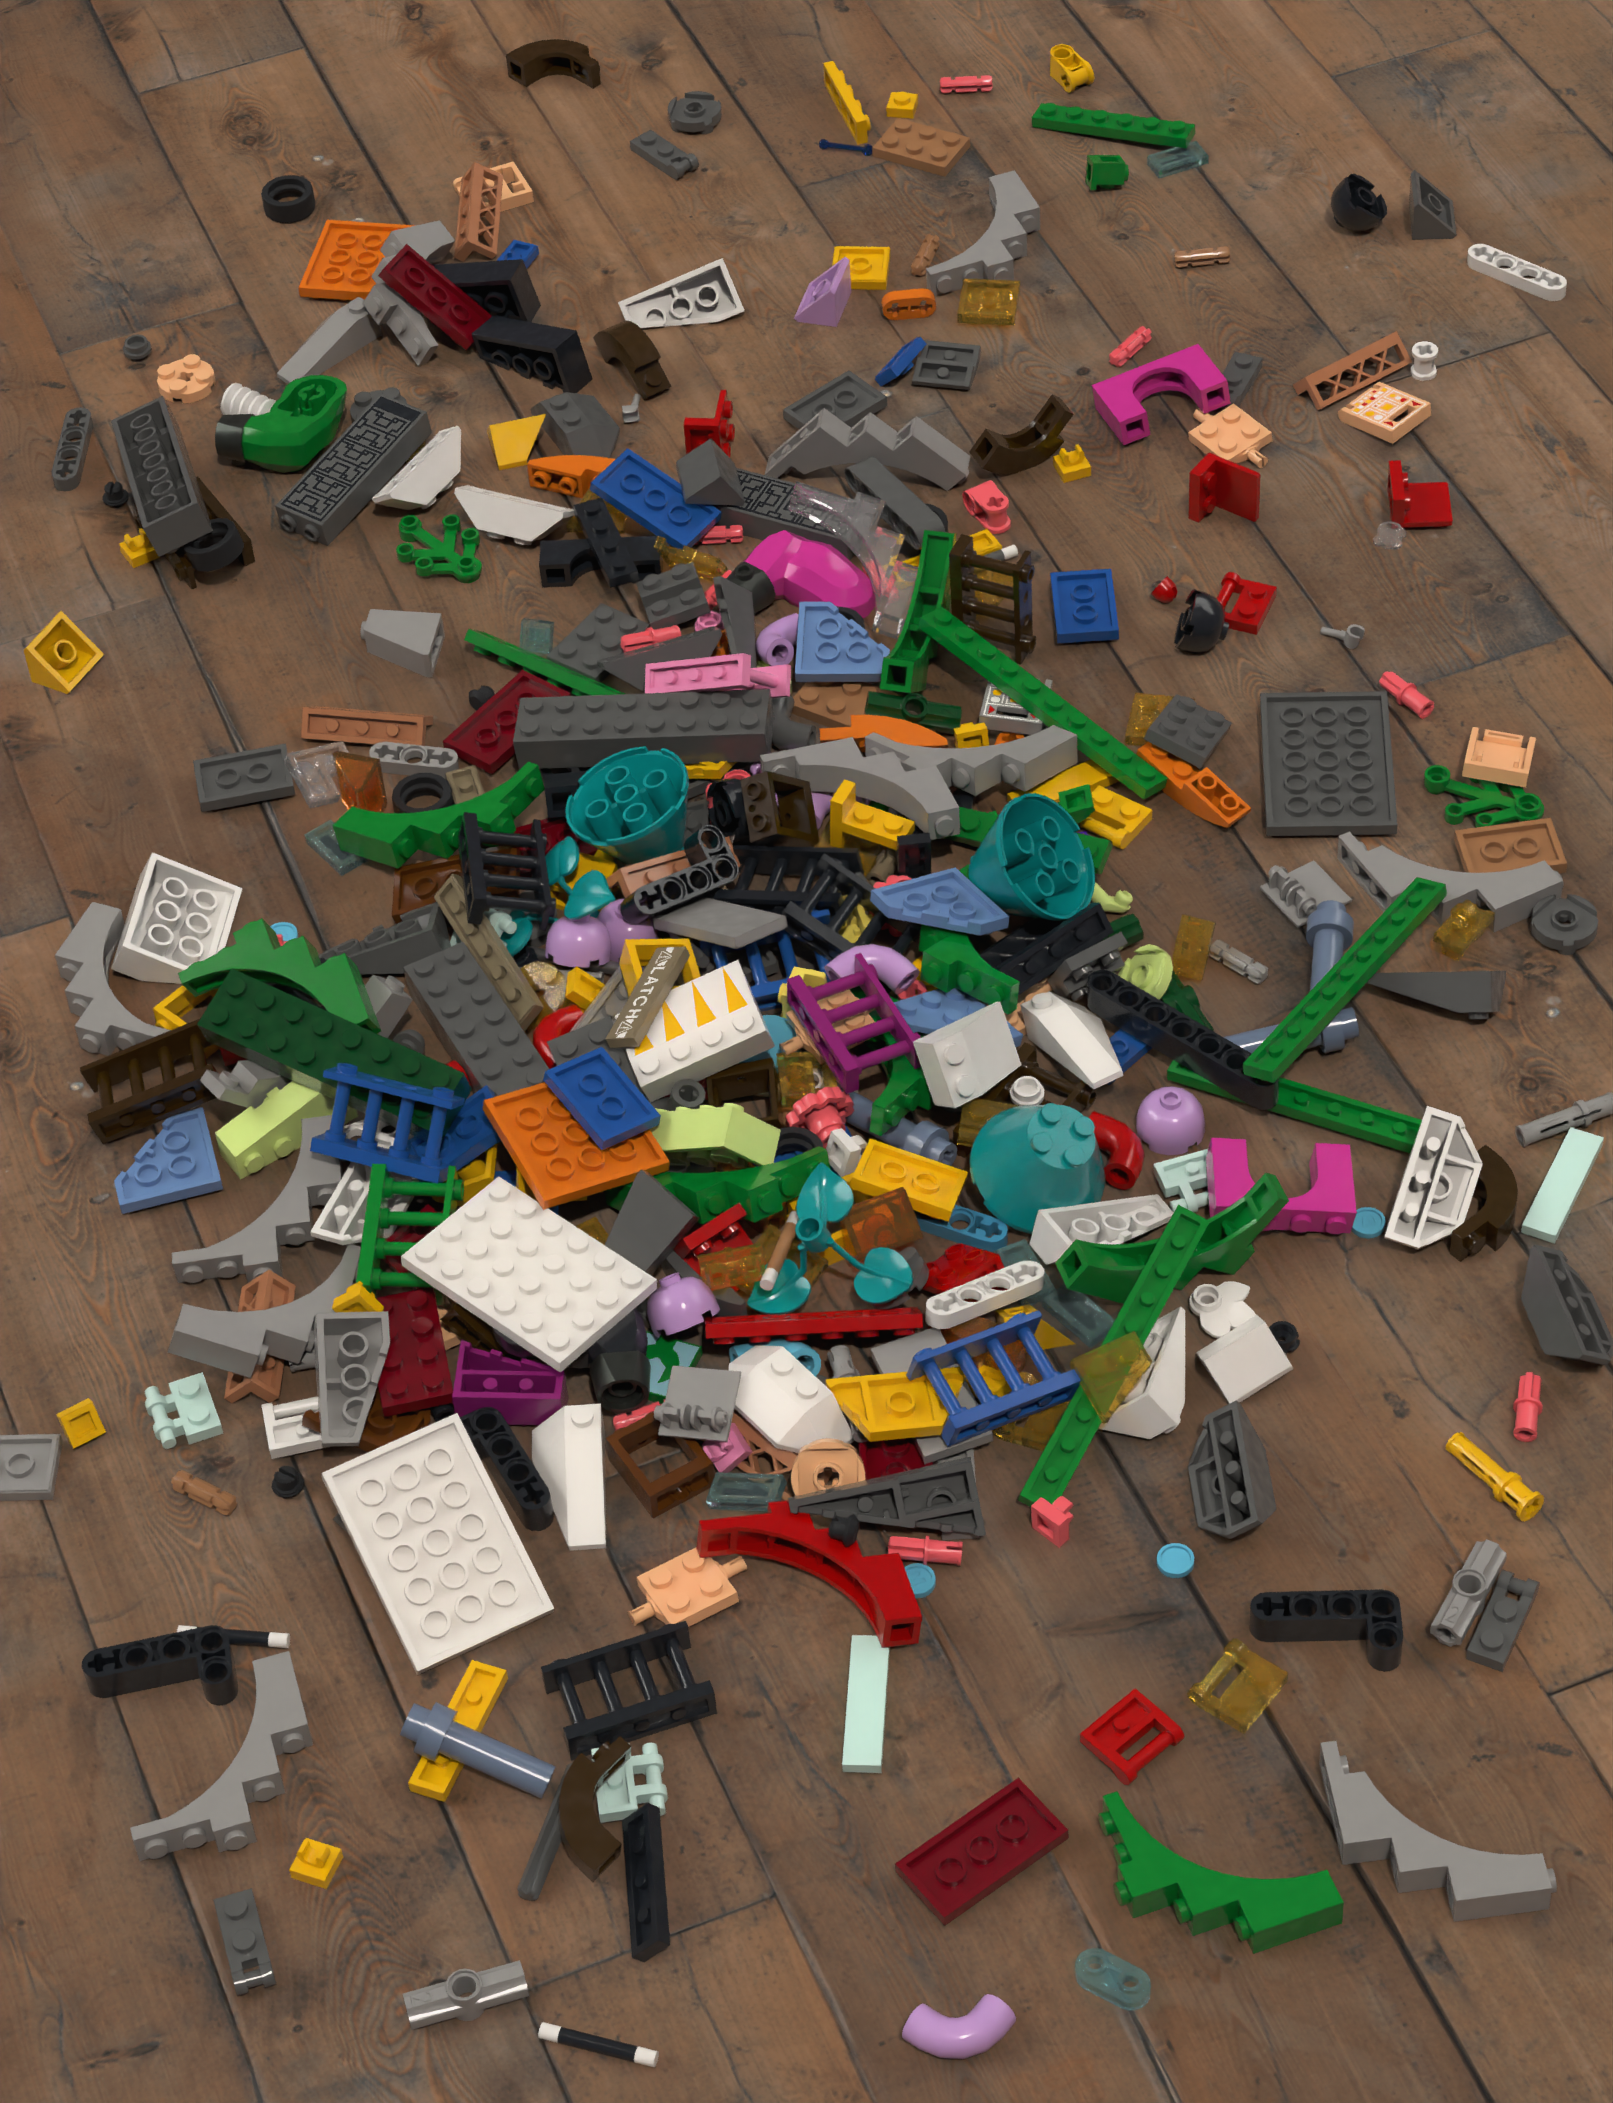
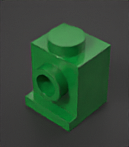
(1105, 171)

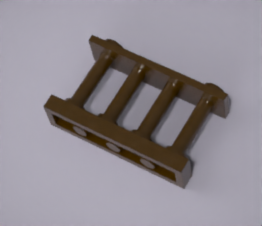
(181, 565)
(966, 606)
(1079, 1097)
(158, 1102)

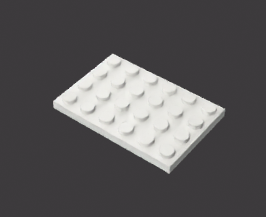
(529, 1273)
(437, 1543)

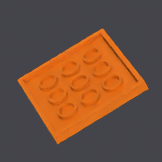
(345, 259)
(558, 1154)

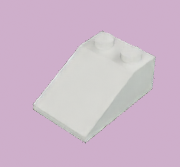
(967, 1056)

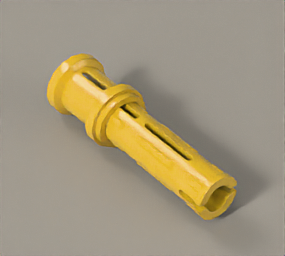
(1506, 1485)

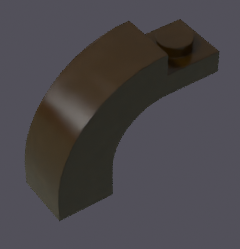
(550, 58)
(637, 353)
(1026, 447)
(1495, 1221)
(583, 1836)

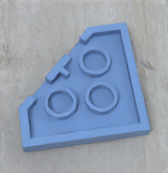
(835, 647)
(941, 901)
(938, 1009)
(171, 1166)

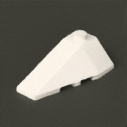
(1071, 1037)
(1096, 1223)

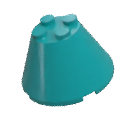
(632, 805)
(1034, 861)
(1035, 1162)

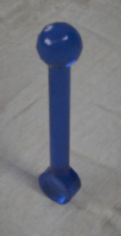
(866, 149)

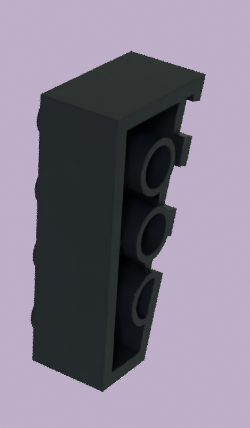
(497, 286)
(535, 351)

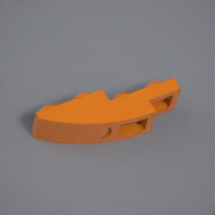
(566, 473)
(891, 728)
(1195, 789)

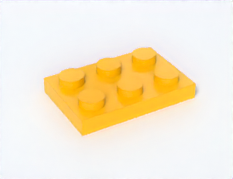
(928, 1183)

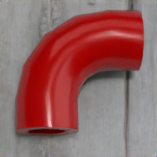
(553, 1026)
(1123, 1148)

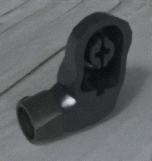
(615, 1363)

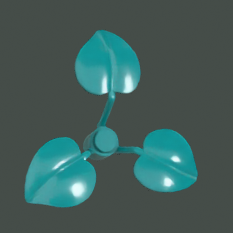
(586, 898)
(825, 1200)

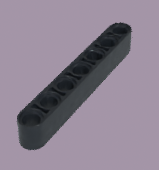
(1177, 1037)

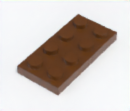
(419, 882)

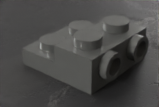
(673, 596)
(1072, 975)

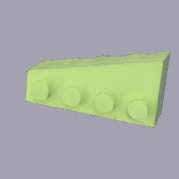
(273, 1128)
(715, 1136)

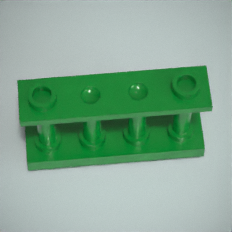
(380, 1217)

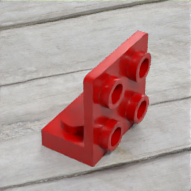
(718, 429)
(1223, 485)
(1417, 503)
(713, 1237)
(959, 1266)

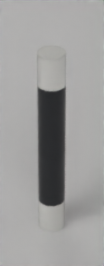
(252, 1638)
(598, 2044)

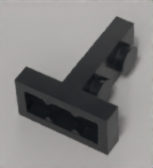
(913, 852)

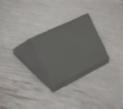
(1430, 210)
(709, 477)

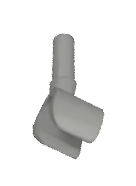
(631, 412)
(1351, 636)

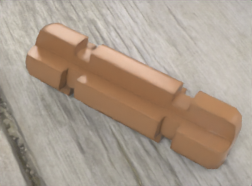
(925, 255)
(1202, 257)
(204, 1492)

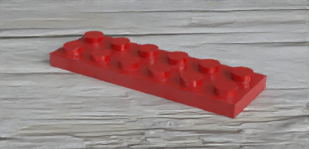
(827, 1323)

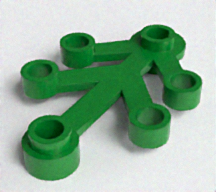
(464, 567)
(1520, 807)

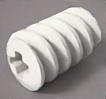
(244, 401)

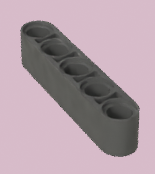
(902, 507)

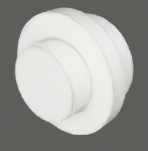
(1027, 1091)

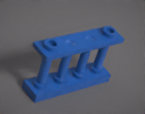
(765, 991)
(365, 1149)
(993, 1410)

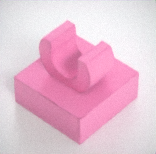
(728, 1454)

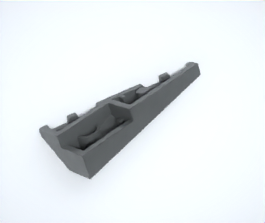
(737, 617)
(925, 1497)

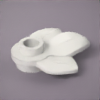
(1224, 1309)

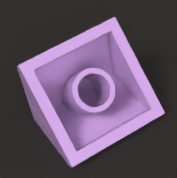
(826, 296)

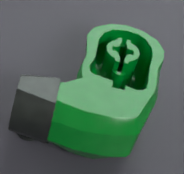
(291, 432)

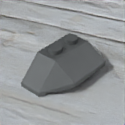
(578, 424)
(632, 664)
(1564, 1309)
(1230, 1474)

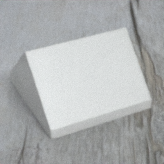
(1245, 1360)

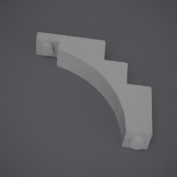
(831, 442)
(880, 778)
(1506, 893)
(251, 1082)
(1475, 1880)

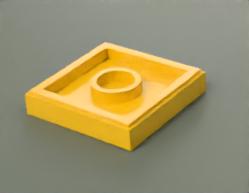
(867, 265)

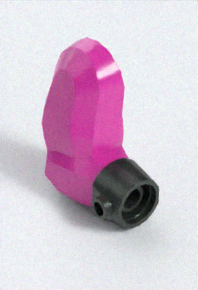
(802, 572)

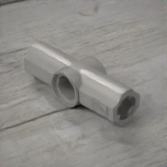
(1460, 1607)
(488, 1987)

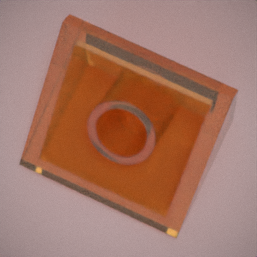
(360, 781)
(880, 1222)

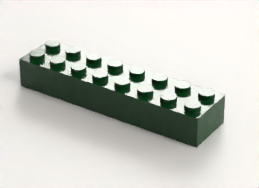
(306, 1040)

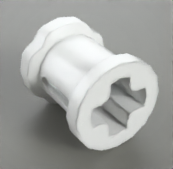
(1424, 358)

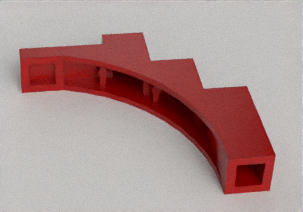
(871, 1582)

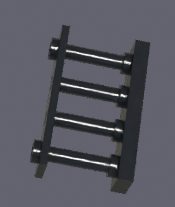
(780, 862)
(477, 880)
(825, 937)
(1043, 945)
(638, 1720)

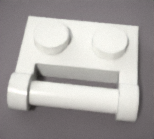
(287, 1434)

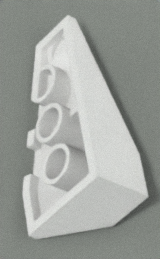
(690, 299)
(1160, 1394)
(571, 1462)

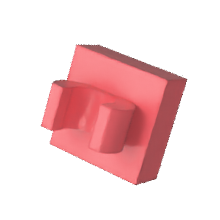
(1052, 1519)

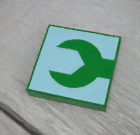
(663, 1354)

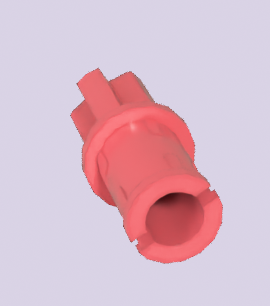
(648, 637)
(1406, 694)
(1527, 1407)
(926, 1550)

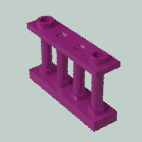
(834, 1044)

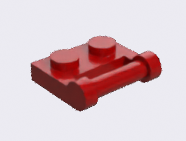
(1251, 605)
(1123, 1727)

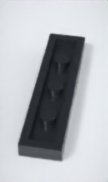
(606, 542)
(646, 1882)

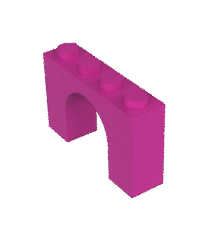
(1183, 371)
(1325, 1208)

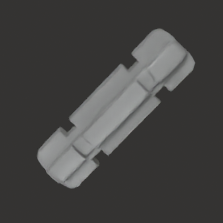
(1238, 961)

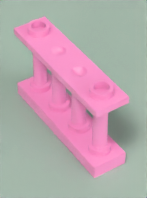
(717, 674)

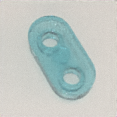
(1109, 1979)

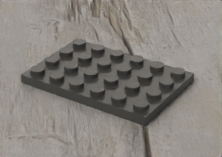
(1327, 763)

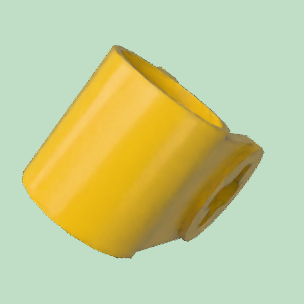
(1069, 68)

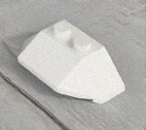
(425, 474)
(511, 515)
(1435, 1182)
(345, 1212)
(786, 1400)

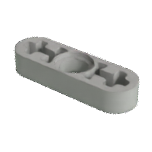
(391, 752)

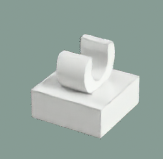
(844, 1151)

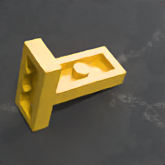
(863, 821)

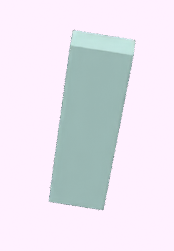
(1562, 1185)
(866, 1705)

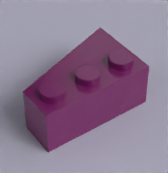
(519, 1390)

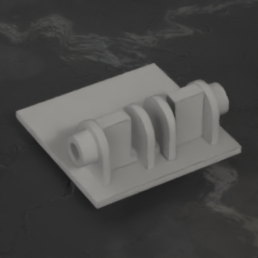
(1301, 891)
(698, 1404)

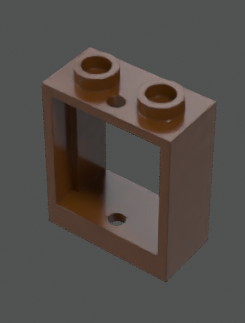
(663, 1492)

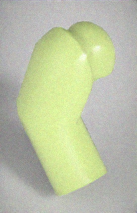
(1116, 904)

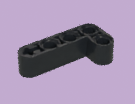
(702, 872)
(510, 1467)
(1280, 1619)
(117, 1670)

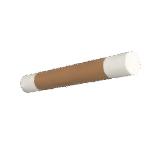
(780, 1252)

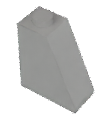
(405, 638)

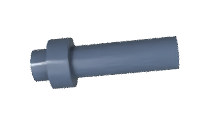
(1329, 934)
(1330, 1039)
(921, 1138)
(439, 1733)

